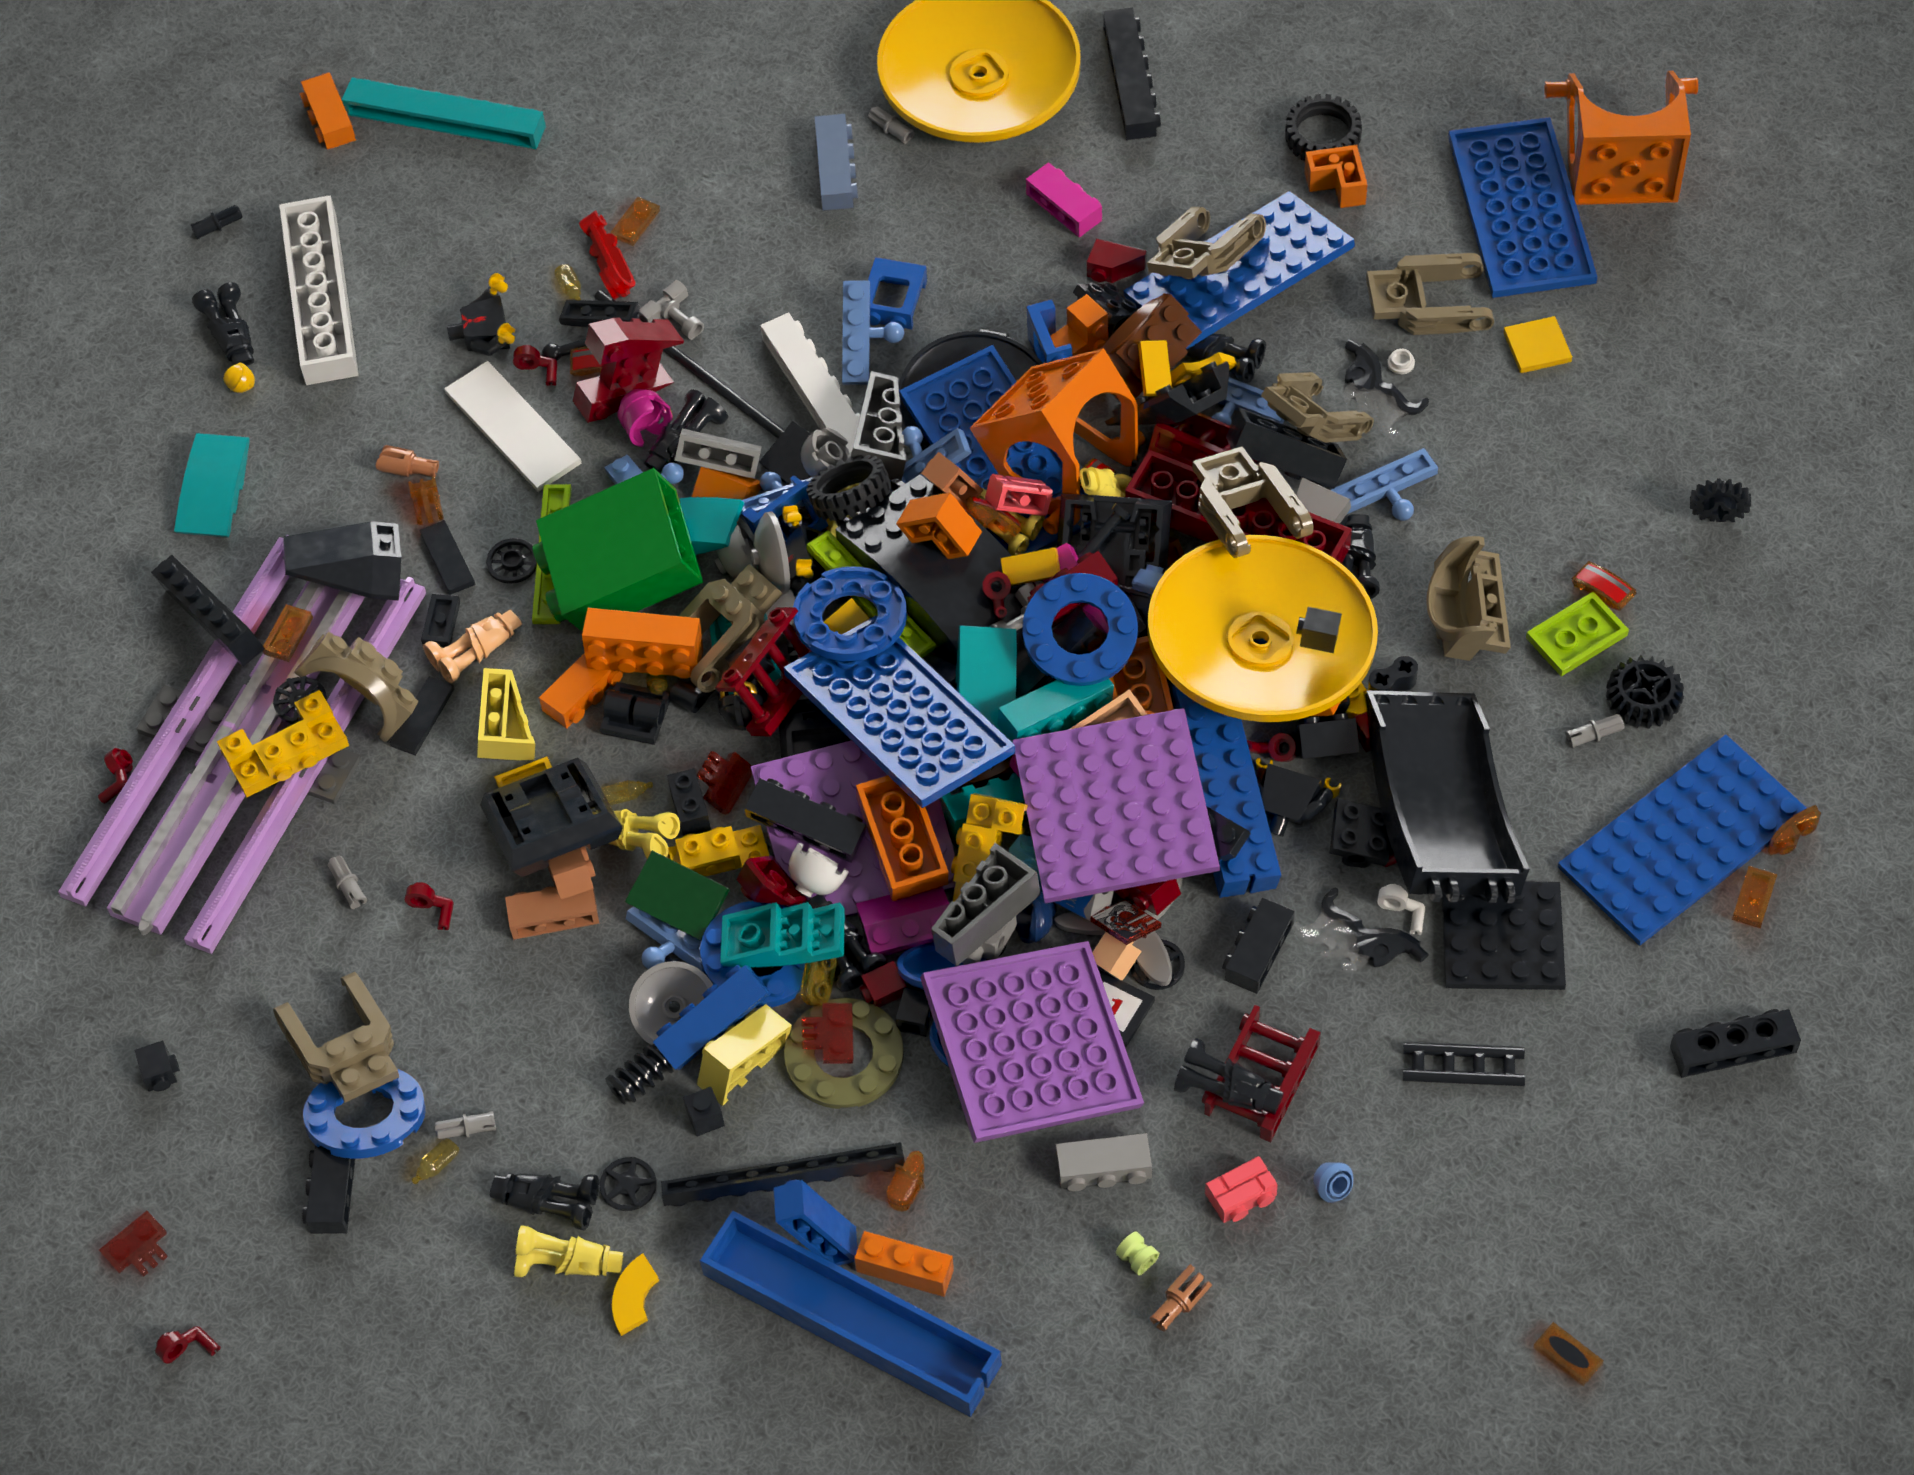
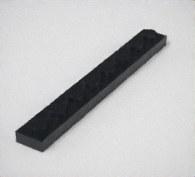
(768, 1176)

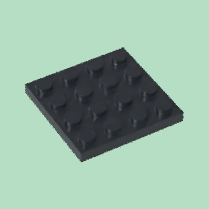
(1505, 942)

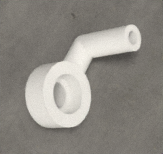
(1396, 898)

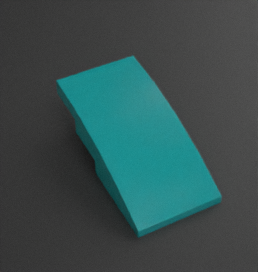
(212, 485)
(710, 521)
(987, 668)
(782, 936)

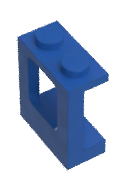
(897, 273)
(1040, 326)
(790, 498)

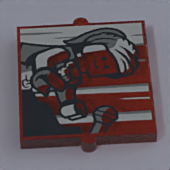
(1125, 922)

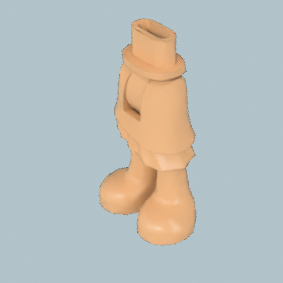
(481, 637)

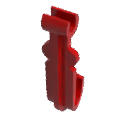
(610, 260)

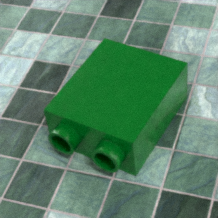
(617, 549)

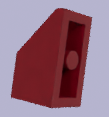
(1114, 261)

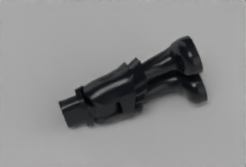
(230, 332)
(1249, 358)
(667, 442)
(1362, 552)
(849, 976)
(1239, 1087)
(535, 1192)

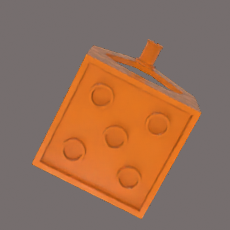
(1623, 155)
(1046, 410)

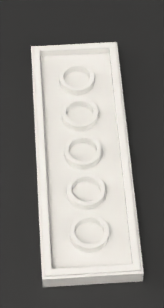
(512, 426)

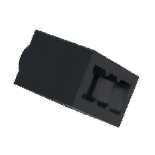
(689, 802)

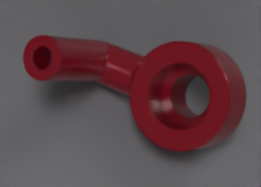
(529, 357)
(997, 597)
(1274, 747)
(120, 764)
(423, 896)
(173, 1343)

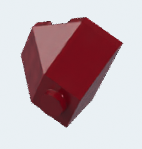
(767, 882)

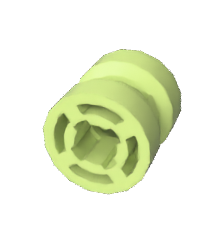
(1137, 1253)

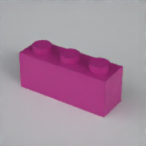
(1064, 199)

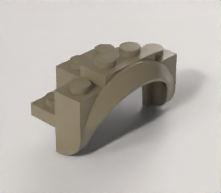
(1472, 612)
(367, 673)

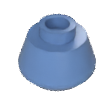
(1147, 579)
(1333, 1181)

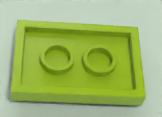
(1577, 633)

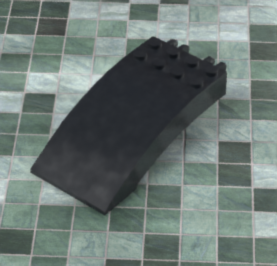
(936, 589)
(1443, 796)

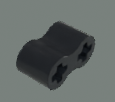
(1397, 677)
(688, 695)

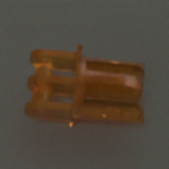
(425, 494)
(906, 1182)

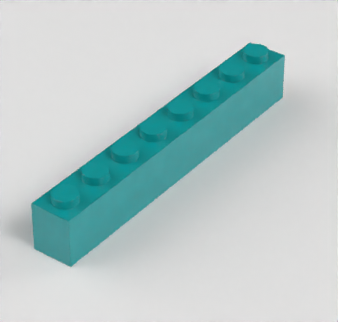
(444, 113)

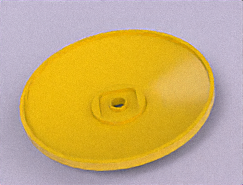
(940, 44)
(1216, 606)

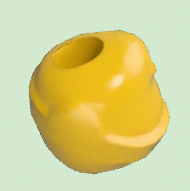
(239, 378)

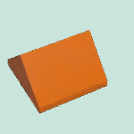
(724, 485)

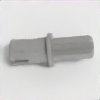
(891, 124)
(1595, 730)
(346, 882)
(465, 1125)

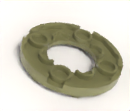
(853, 1090)

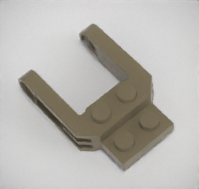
(1185, 257)
(1401, 294)
(1294, 404)
(1235, 480)
(740, 603)
(353, 1060)

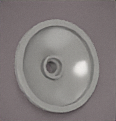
(771, 552)
(658, 989)

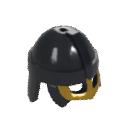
(734, 709)

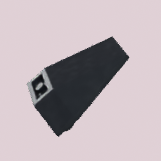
(1182, 400)
(348, 558)

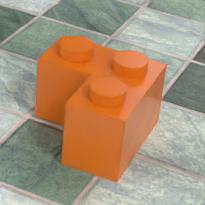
(1338, 170)
(1085, 327)
(943, 522)

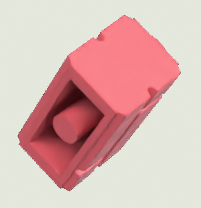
(1018, 495)
(1241, 1190)

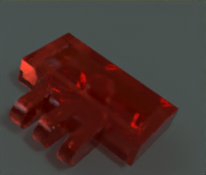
(725, 779)
(831, 1033)
(136, 1245)

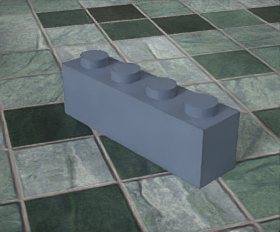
(834, 162)

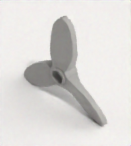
(1152, 960)

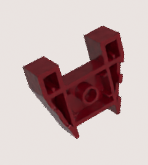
(629, 361)

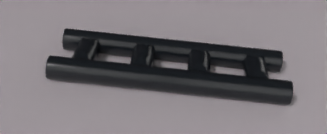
(1449, 1075)

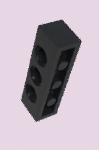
(1693, 1060)

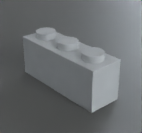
(718, 453)
(1104, 1162)

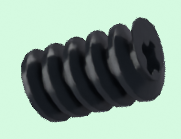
(638, 1074)

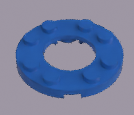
(847, 582)
(1083, 668)
(782, 984)
(371, 1141)

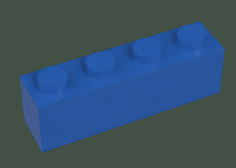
(711, 1017)
(815, 1222)

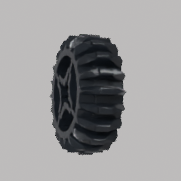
(1640, 699)

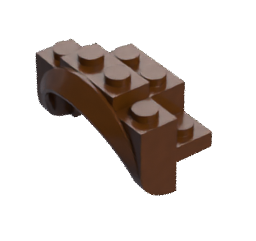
(1155, 321)

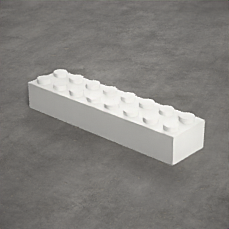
(318, 290)

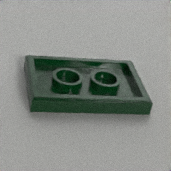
(677, 895)

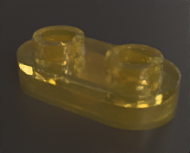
(818, 975)

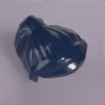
(1035, 920)

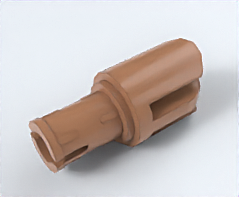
(405, 462)
(1178, 1300)

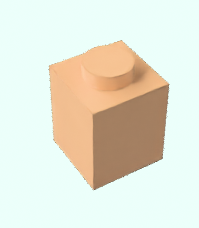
(1115, 956)

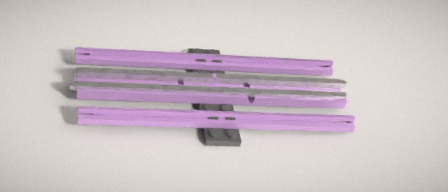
(211, 792)

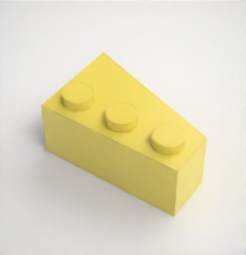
(502, 720)
(740, 1050)

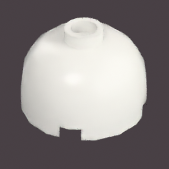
(814, 872)

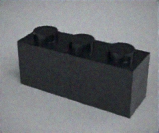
(1258, 945)
(328, 1192)

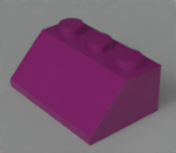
(902, 923)

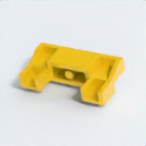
(287, 750)
(984, 827)
(718, 849)

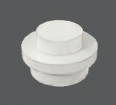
(1401, 361)

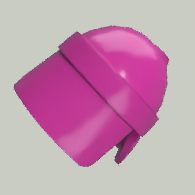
(643, 410)

